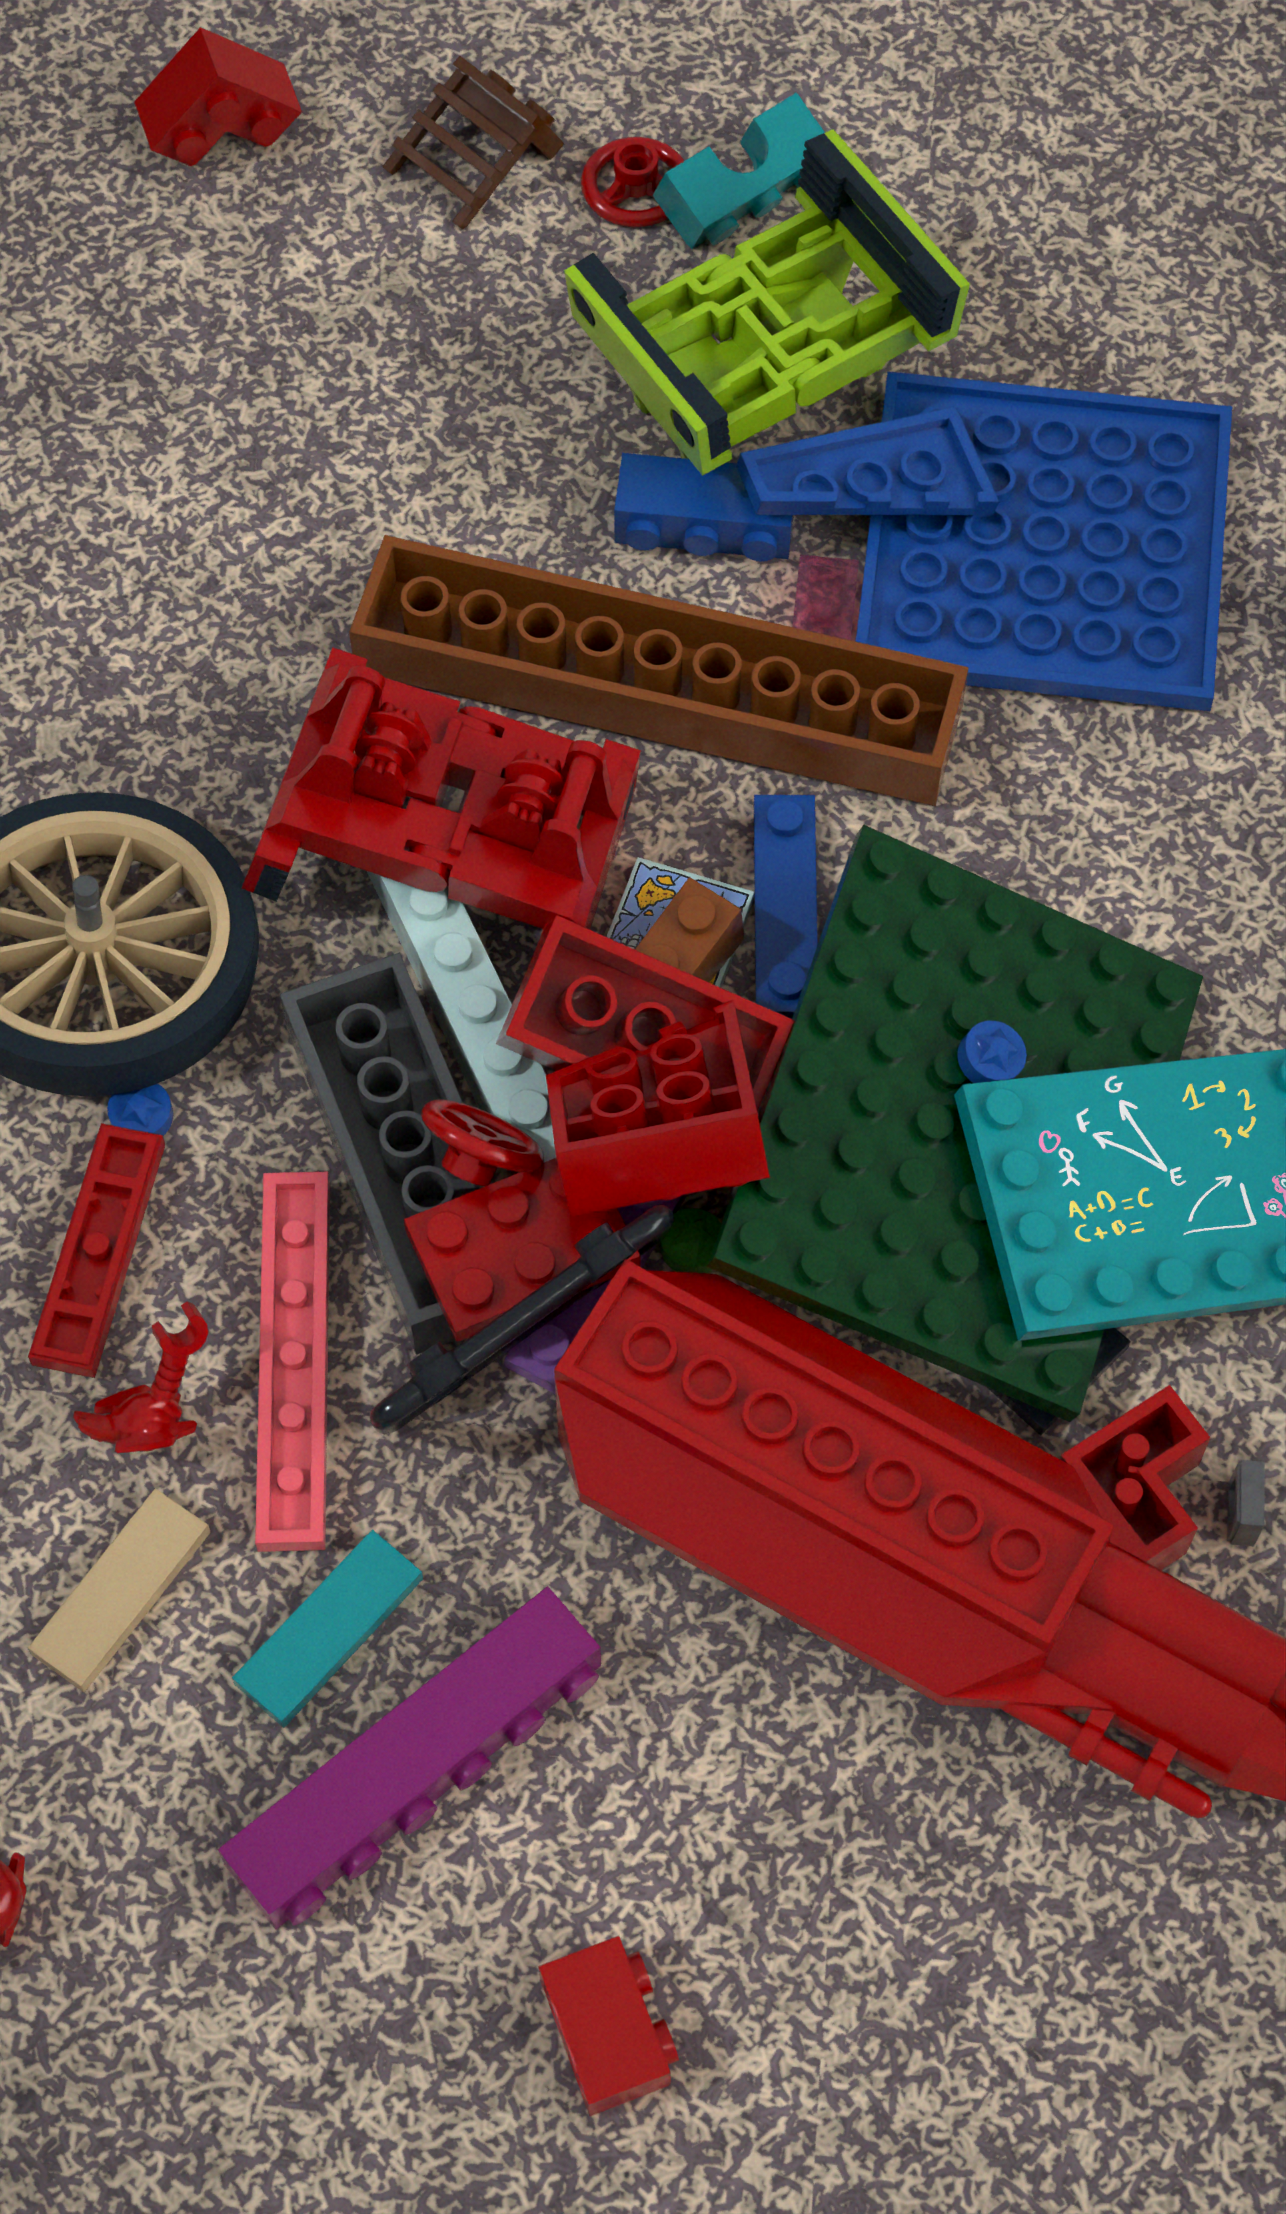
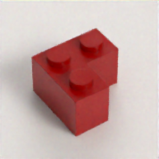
(215, 90)
(1132, 1466)

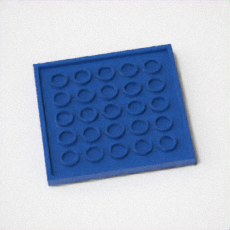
(1094, 562)

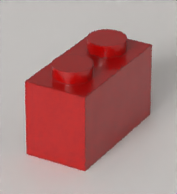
(607, 2025)

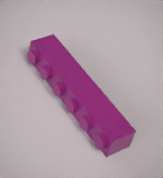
(411, 1759)

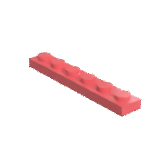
(293, 1363)

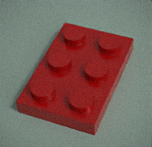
(501, 1245)

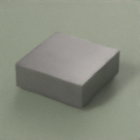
(1246, 1503)

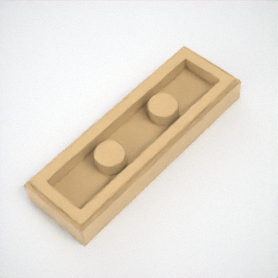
(119, 1590)

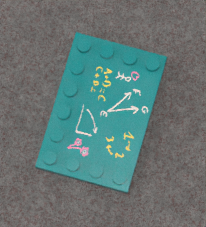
(1134, 1190)

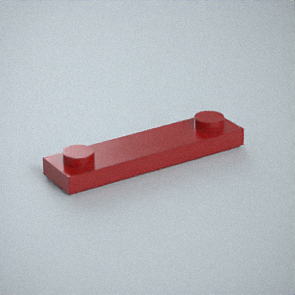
(97, 1251)

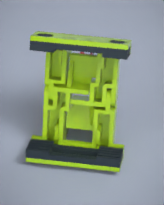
(781, 307)

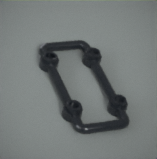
(441, 1372)

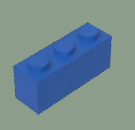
(676, 507)

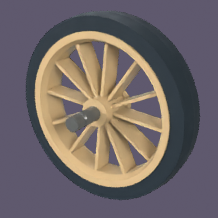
(102, 944)

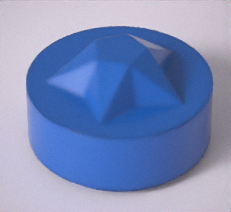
(991, 1052)
(142, 1110)

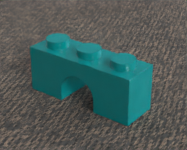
(708, 198)

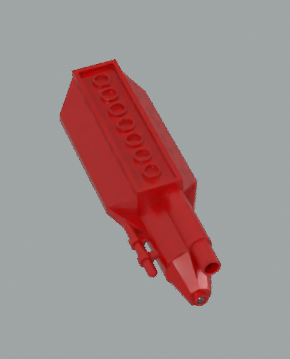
(908, 1533)

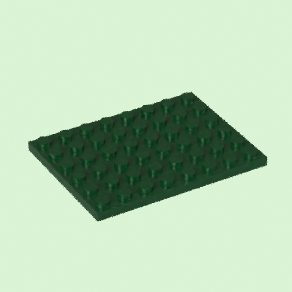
(861, 1126)

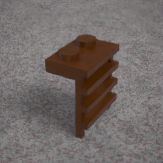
(492, 108)

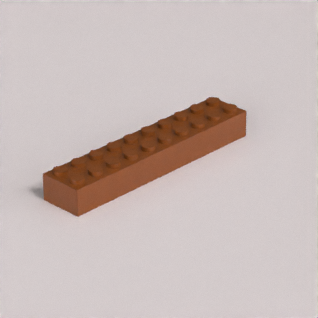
(660, 669)

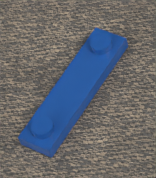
(784, 898)

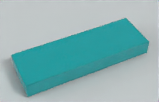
(327, 1628)

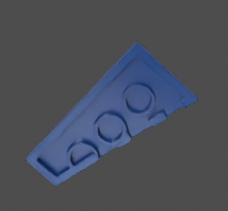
(876, 469)

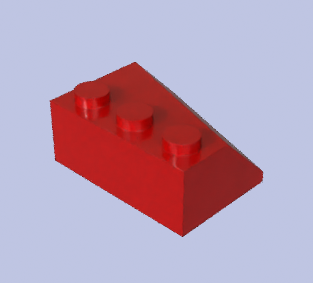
(657, 1118)

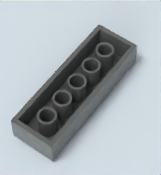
(371, 1075)

